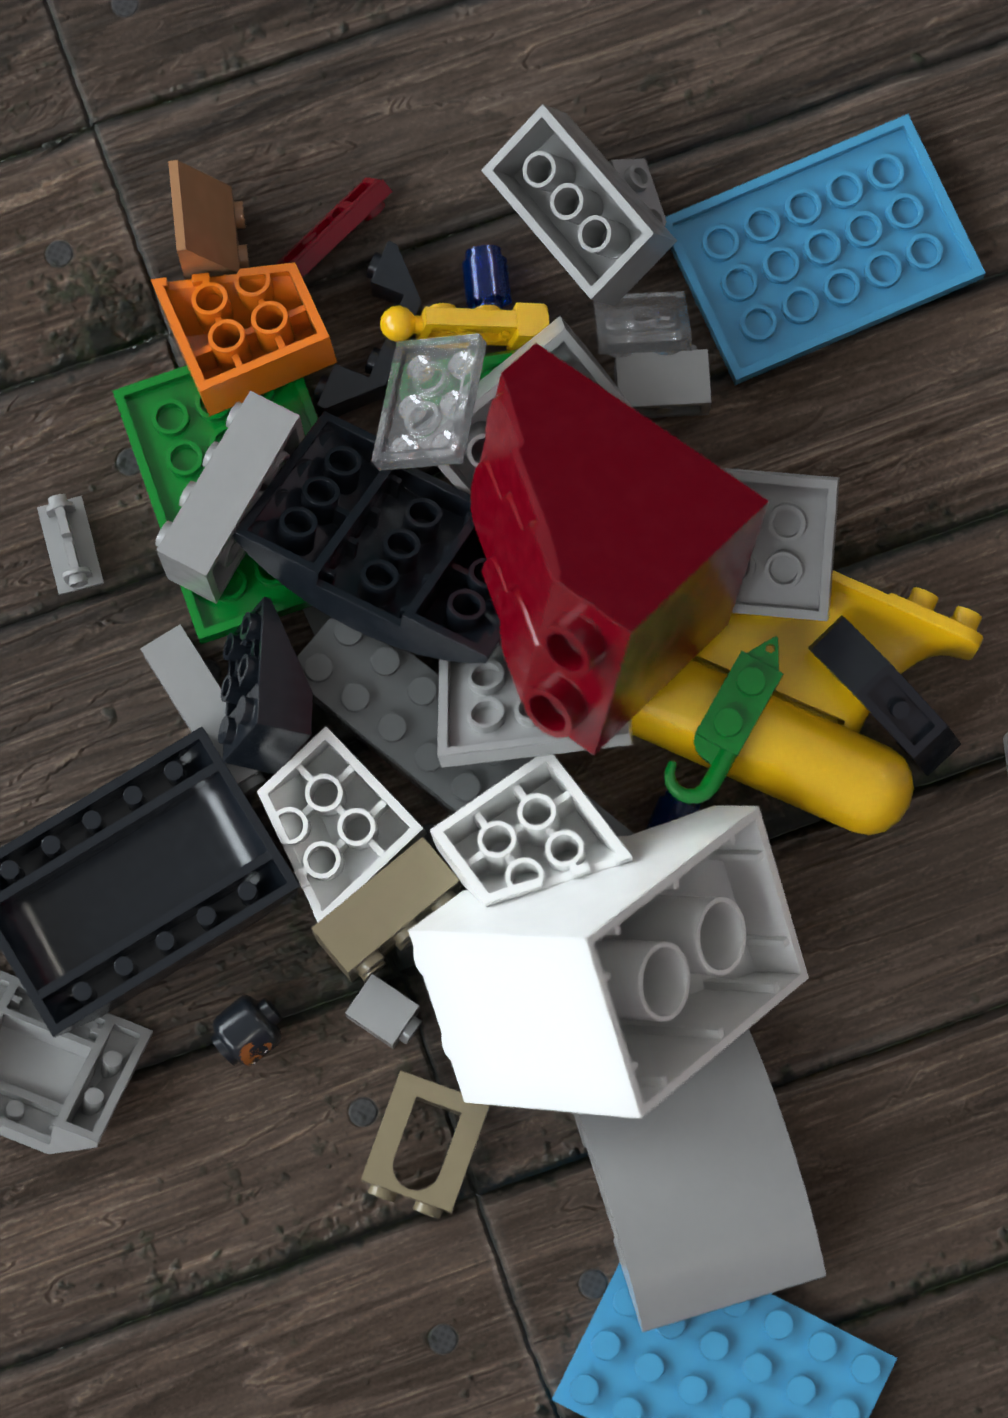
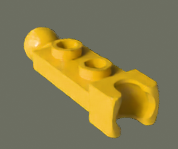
(496, 326)

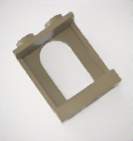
(379, 1167)

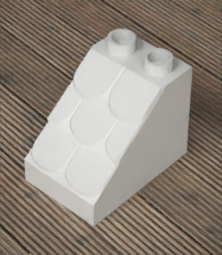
(615, 978)

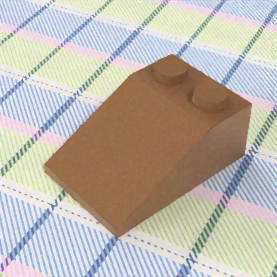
(206, 223)

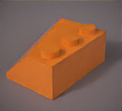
(245, 331)

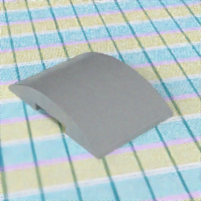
(705, 1193)

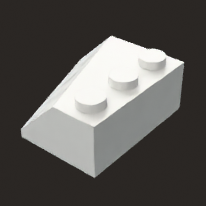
(335, 821)
(527, 835)

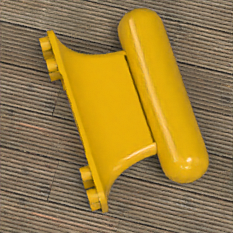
(808, 734)

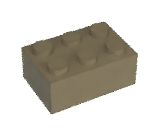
(385, 909)

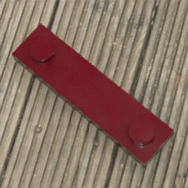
(360, 204)

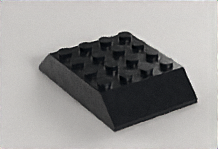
(135, 883)

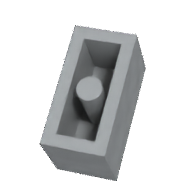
(666, 383)

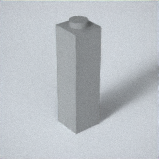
(195, 694)

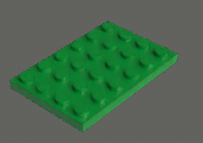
(169, 441)

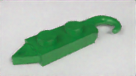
(730, 720)

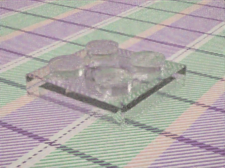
(643, 324)

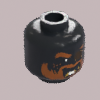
(246, 1030)

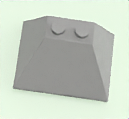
(64, 1087)

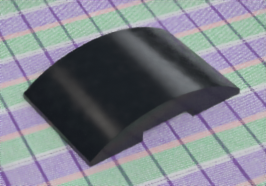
(375, 546)

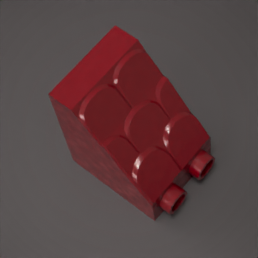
(601, 547)

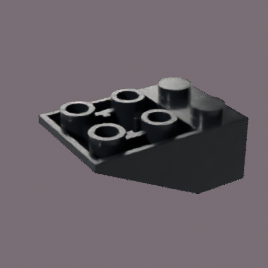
(264, 694)

